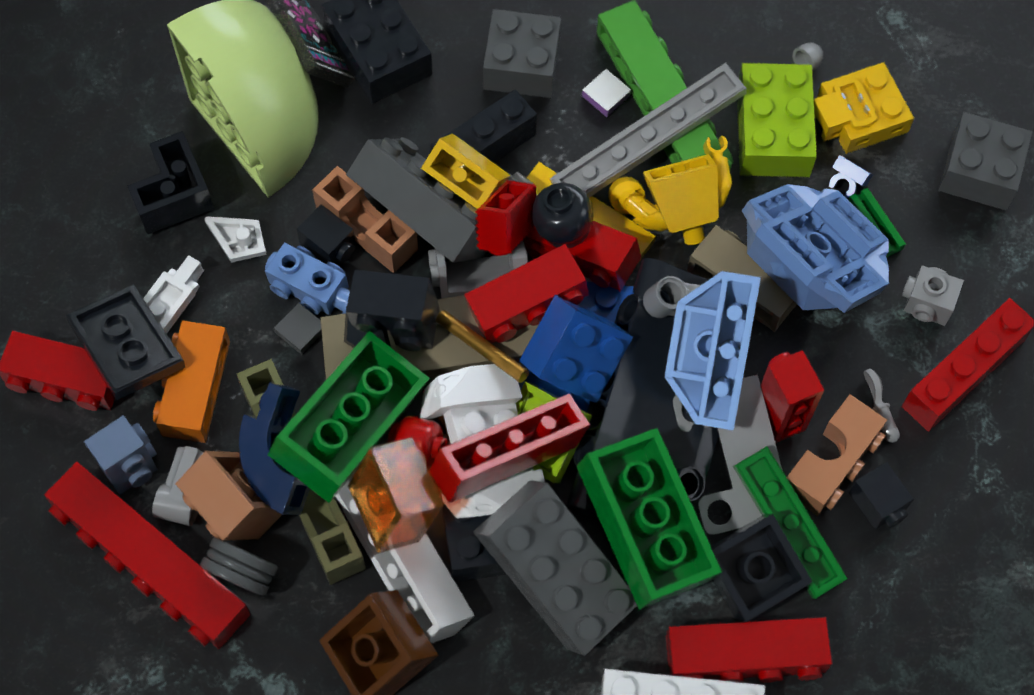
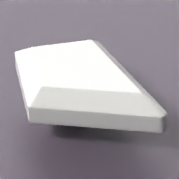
(237, 237)

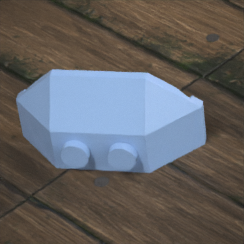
(712, 347)

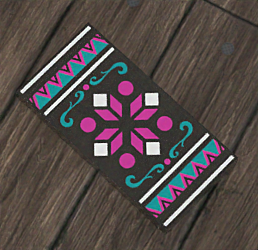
(311, 41)

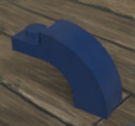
(257, 434)

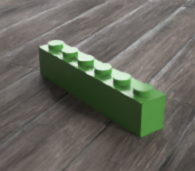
(650, 73)

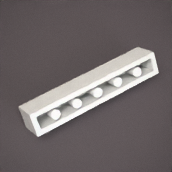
(417, 575)

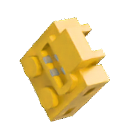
(862, 108)

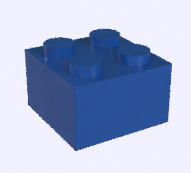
(575, 349)

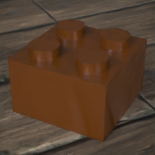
(378, 645)

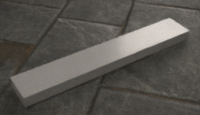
(653, 131)

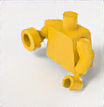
(683, 193)

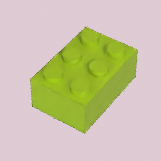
(776, 120)

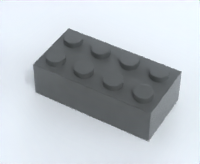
(394, 177)
(556, 566)

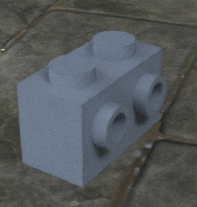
(123, 454)

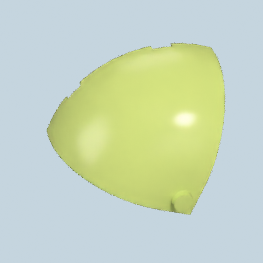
(248, 87)

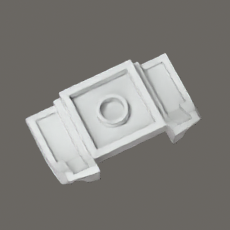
(470, 403)

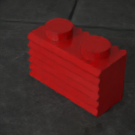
(505, 217)

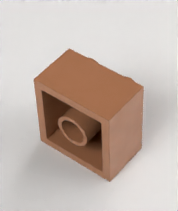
(224, 497)

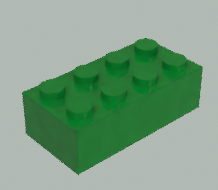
(347, 416)
(648, 518)

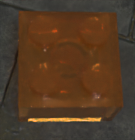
(395, 494)

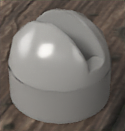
(808, 54)

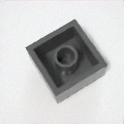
(521, 53)
(985, 161)

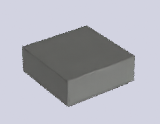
(299, 328)

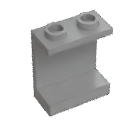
(467, 275)

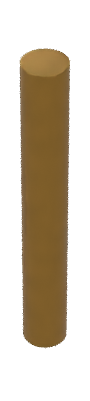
(482, 346)

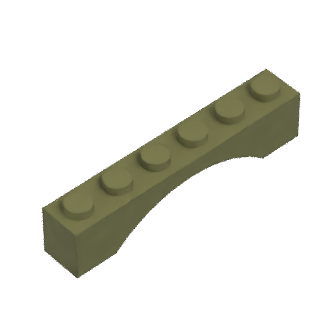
(322, 520)

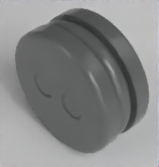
(239, 566)

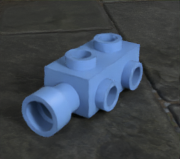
(301, 278)

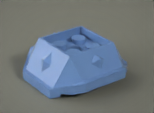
(817, 247)

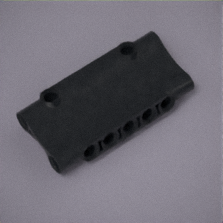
(641, 397)

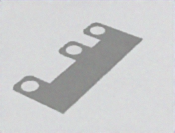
(750, 434)

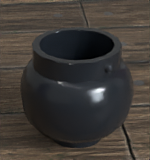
(562, 214)

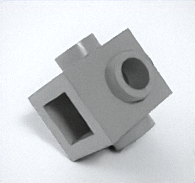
(932, 295)

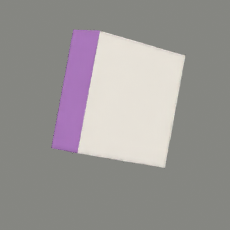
(606, 92)

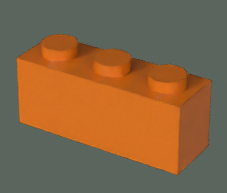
(193, 391)

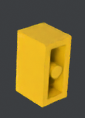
(464, 170)

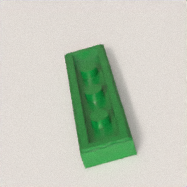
(776, 496)

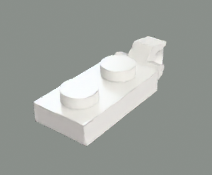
(174, 292)

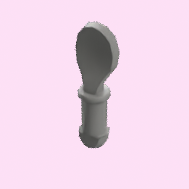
(876, 387)

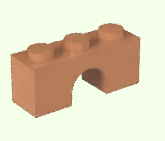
(379, 234)
(854, 431)

